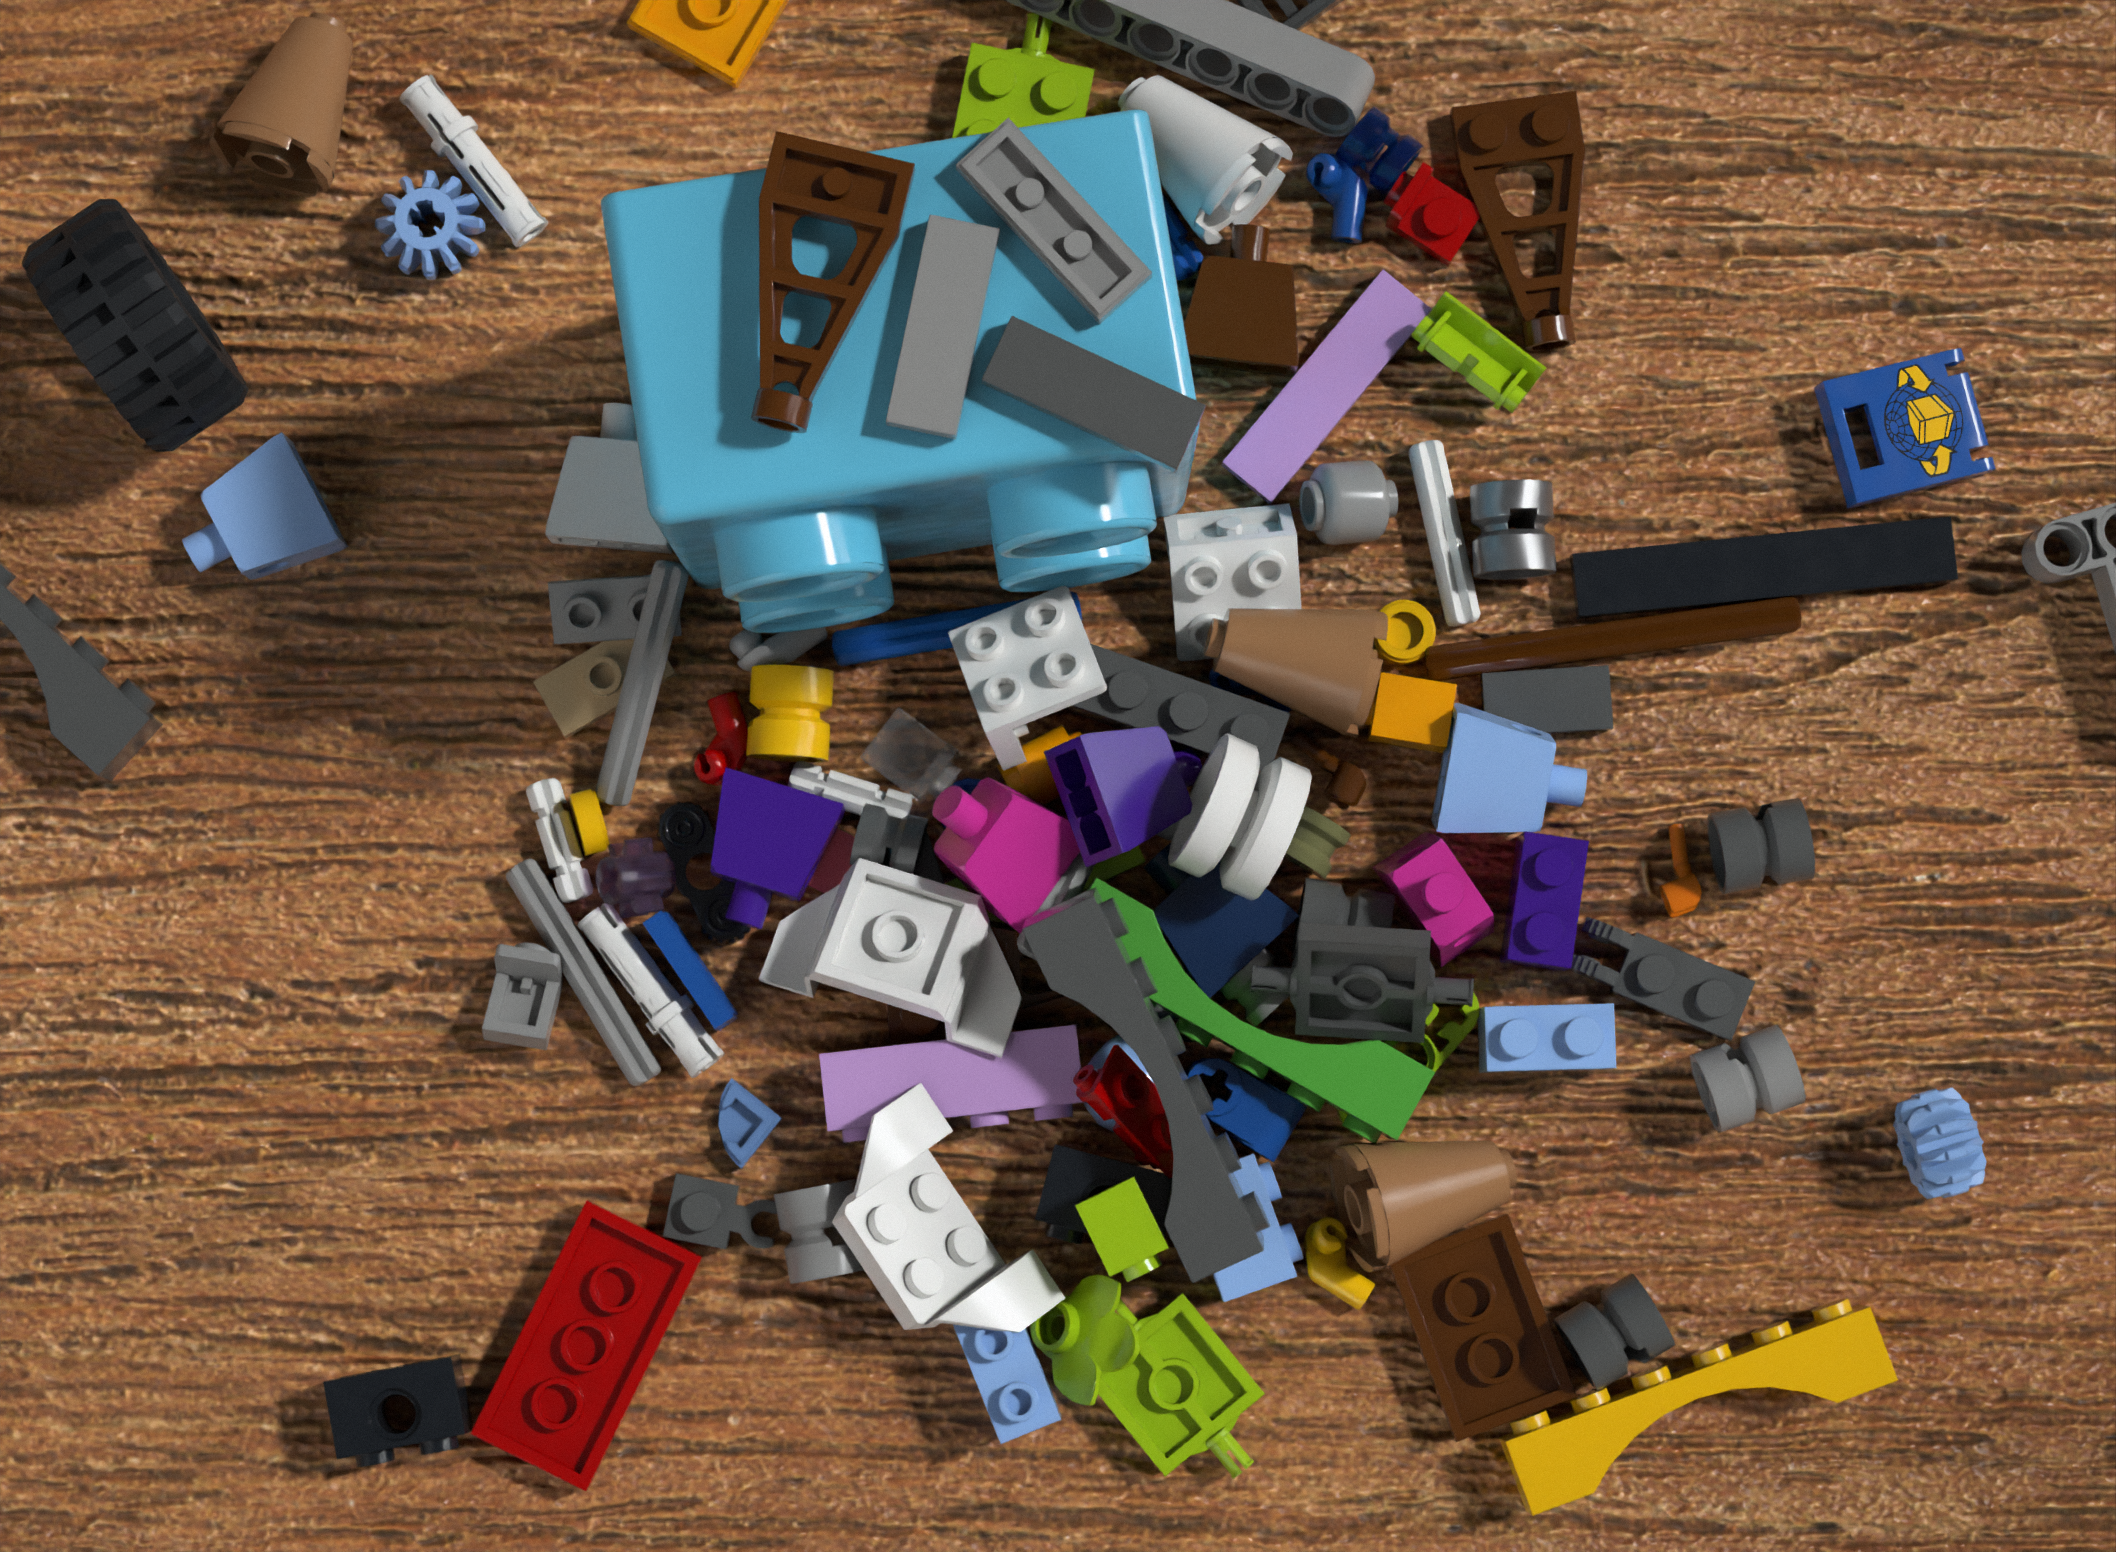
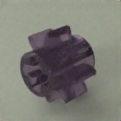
(635, 877)

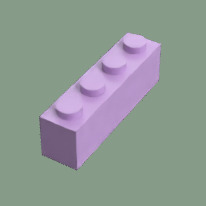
(960, 1080)

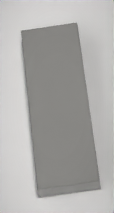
(1053, 221)
(942, 326)

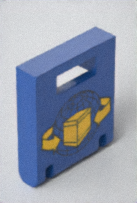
(1918, 423)

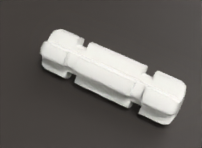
(848, 790)
(559, 840)

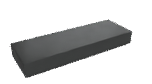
(1093, 394)

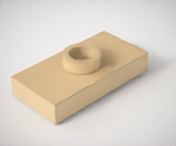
(588, 685)

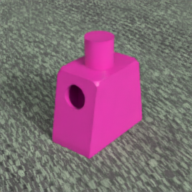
(1004, 847)
(1437, 896)

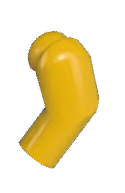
(1328, 1263)

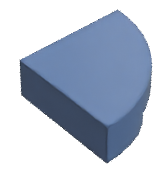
(743, 1122)

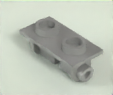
(598, 608)

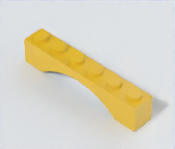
(1571, 1452)

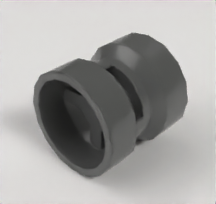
(889, 839)

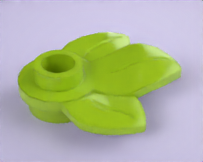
(1086, 1338)

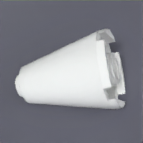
(1207, 157)

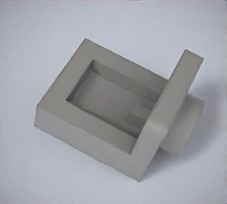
(523, 996)

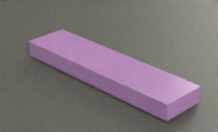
(1326, 387)

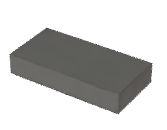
(1551, 698)

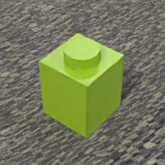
(1123, 1230)

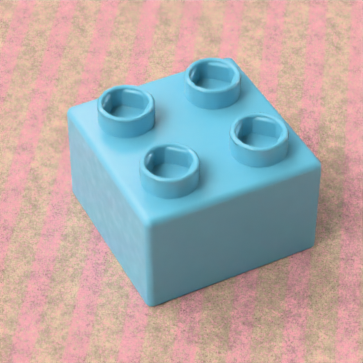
(814, 516)

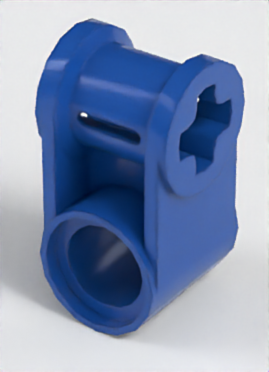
(1251, 1108)

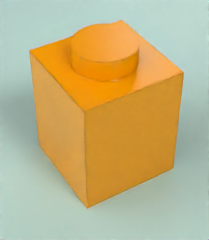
(1411, 712)

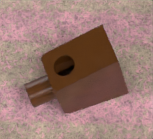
(1244, 309)

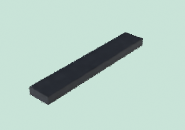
(1763, 567)

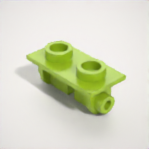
(1478, 352)

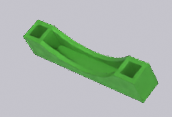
(1362, 1078)

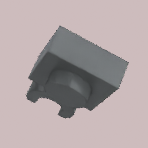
(708, 1211)

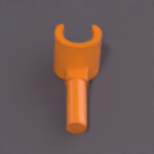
(1685, 892)

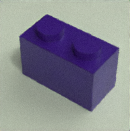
(1544, 901)

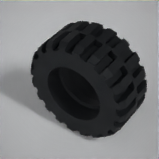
(134, 325)

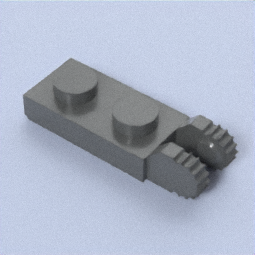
(1668, 980)

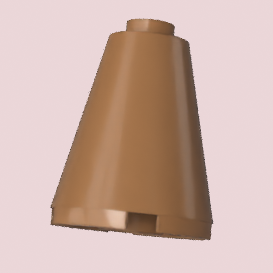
(291, 110)
(1303, 659)
(1415, 1193)

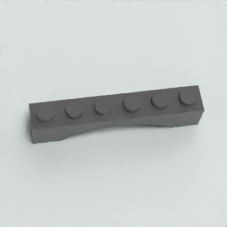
(84, 705)
(1088, 962)

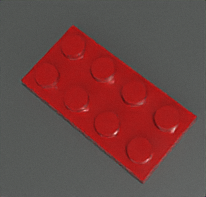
(587, 1345)

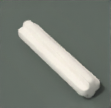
(1444, 533)

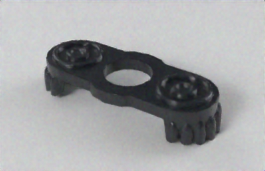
(685, 834)

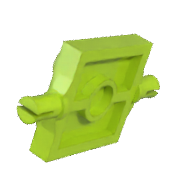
(1020, 85)
(1180, 1389)

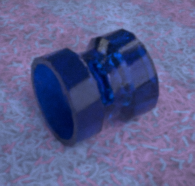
(1369, 140)

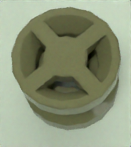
(1315, 843)

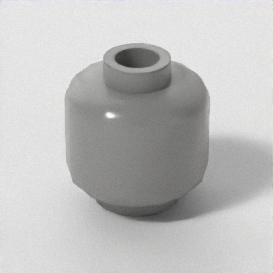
(1348, 502)

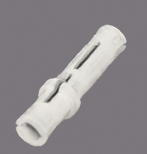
(457, 140)
(661, 1003)

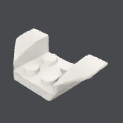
(902, 946)
(924, 1240)

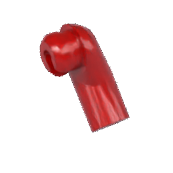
(728, 745)

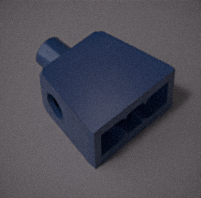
(1212, 927)

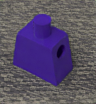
(1121, 788)
(769, 842)

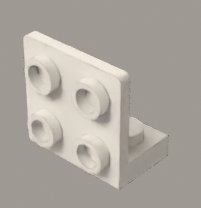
(1226, 563)
(1026, 667)

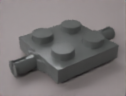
(1362, 982)

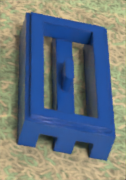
(691, 970)

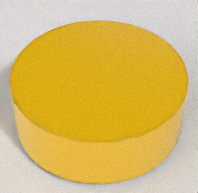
(1408, 634)
(589, 821)

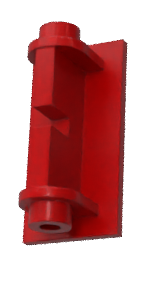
(1132, 1100)

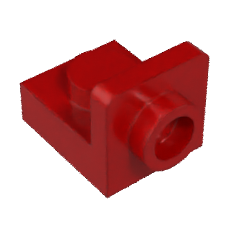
(1430, 214)

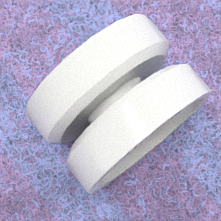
(1240, 817)

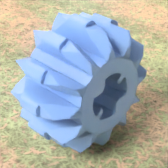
(452, 211)
(1939, 1143)

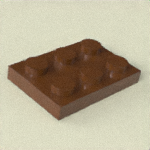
(1482, 1328)

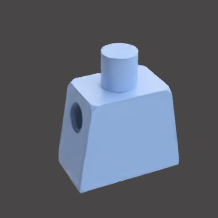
(265, 515)
(1500, 776)

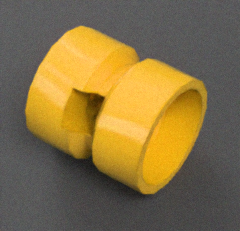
(790, 713)

